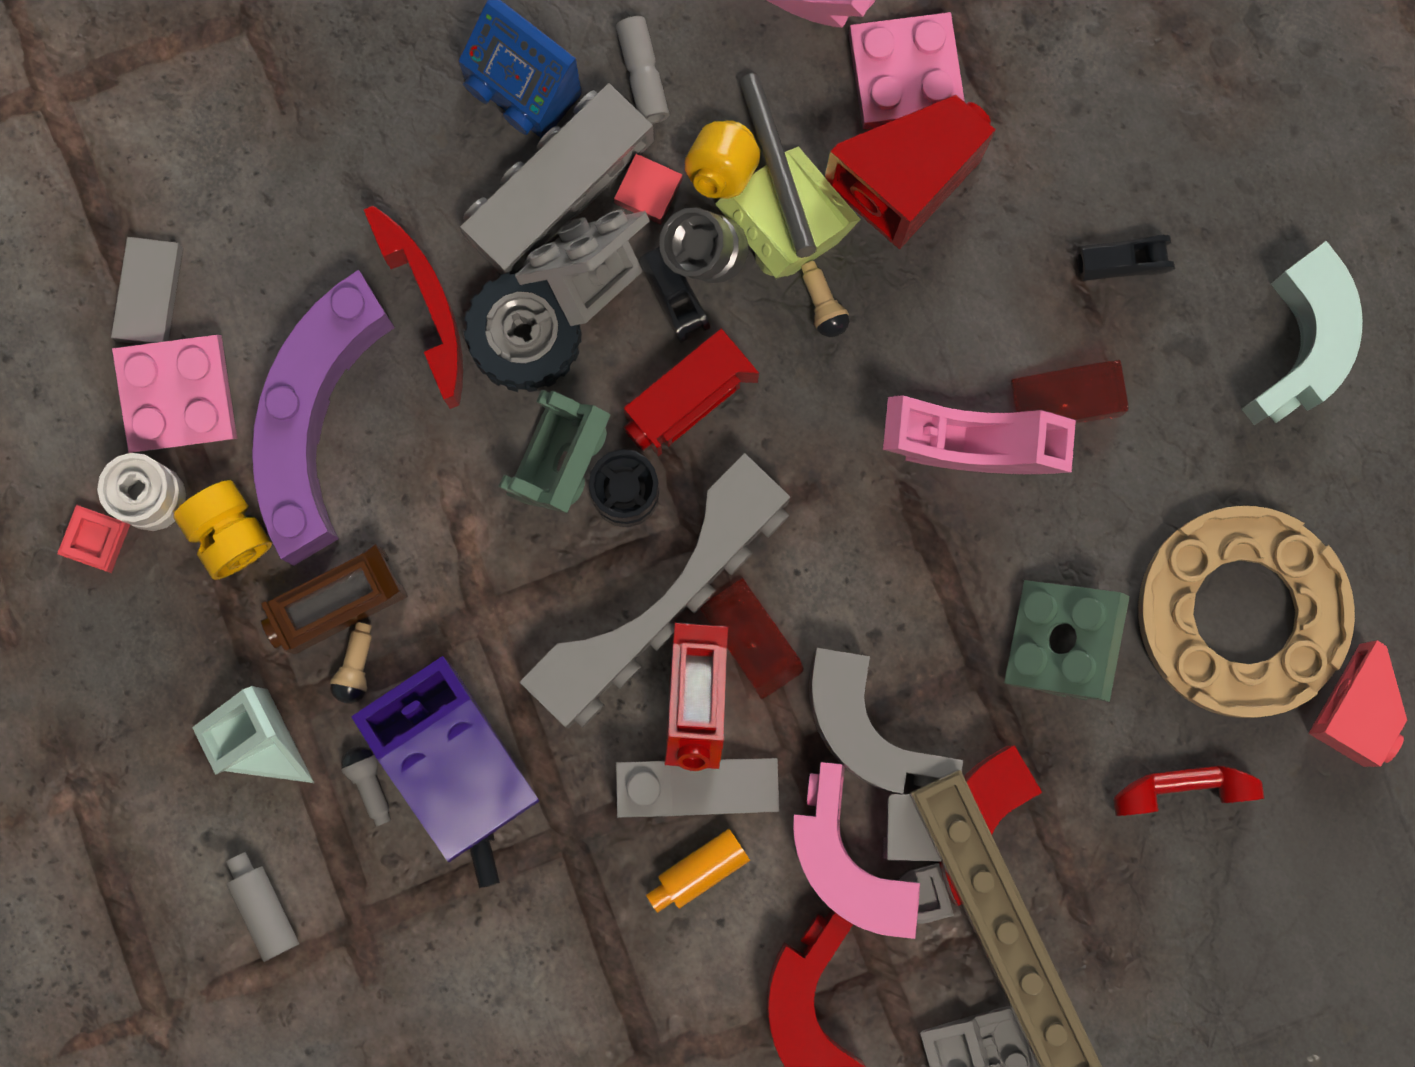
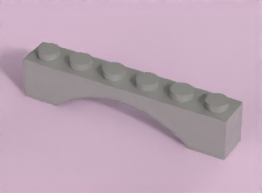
(580, 671)

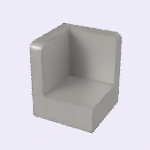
(906, 832)

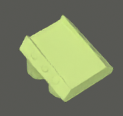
(764, 225)

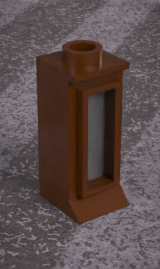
(331, 602)

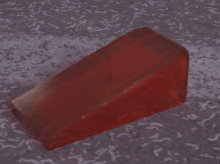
(1076, 393)
(753, 639)

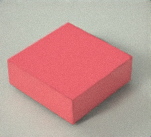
(648, 188)
(93, 539)

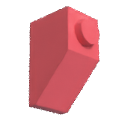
(1364, 709)

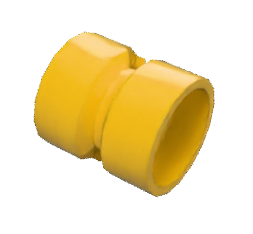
(221, 528)

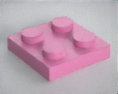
(904, 66)
(174, 393)

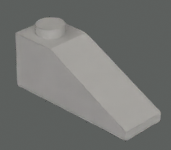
(667, 790)

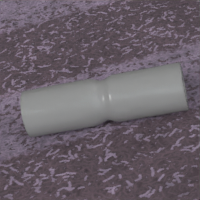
(640, 62)

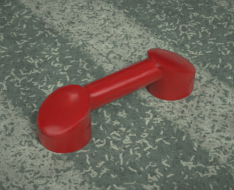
(1141, 795)

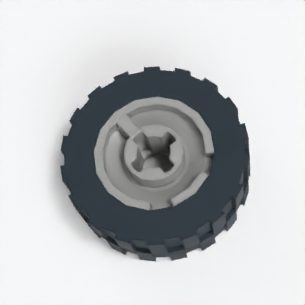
(509, 358)

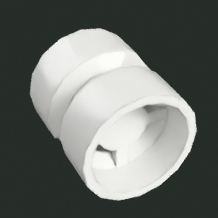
(140, 491)

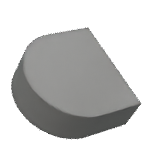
(933, 897)

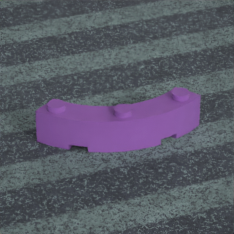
(294, 410)

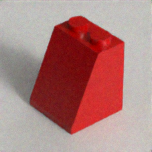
(910, 165)

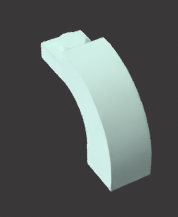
(1330, 328)

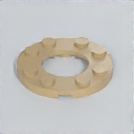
(1318, 592)

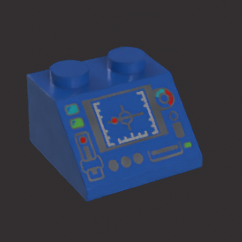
(519, 70)

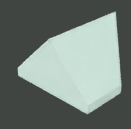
(251, 738)

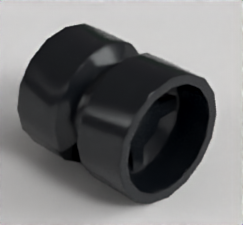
(624, 488)

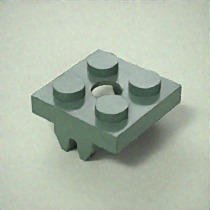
(562, 427)
(1092, 662)

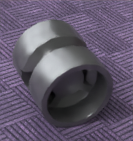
(703, 245)

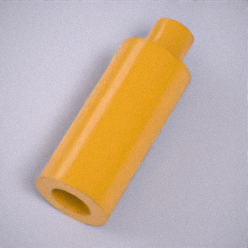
(698, 872)

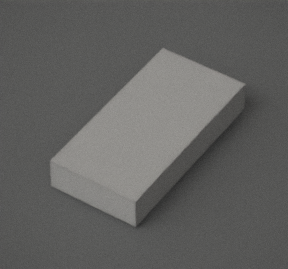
(147, 291)

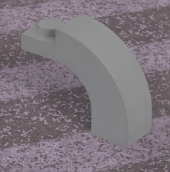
(842, 721)

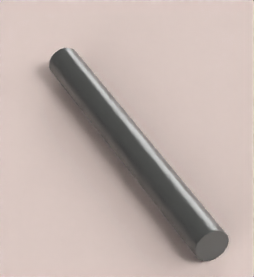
(778, 166)

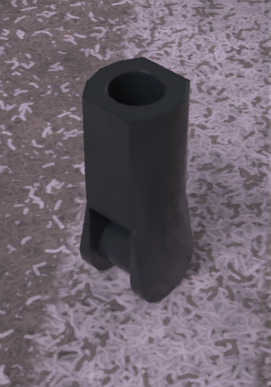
(1119, 259)
(670, 289)

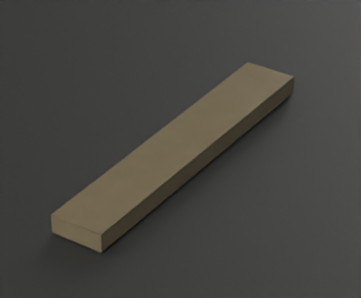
(1003, 924)

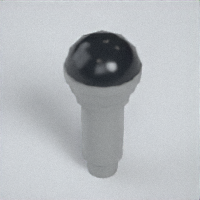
(360, 767)

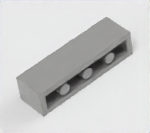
(558, 180)

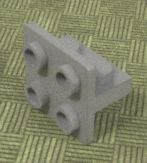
(587, 263)

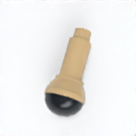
(830, 316)
(349, 681)

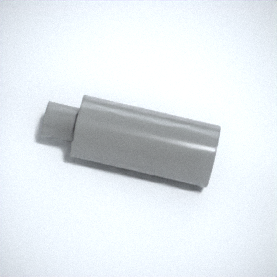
(260, 908)

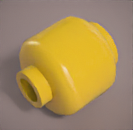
(722, 159)

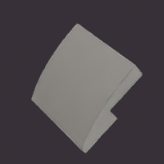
(979, 1041)

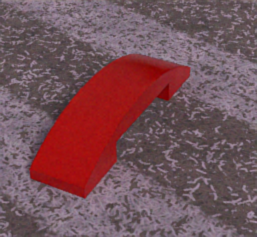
(399, 249)

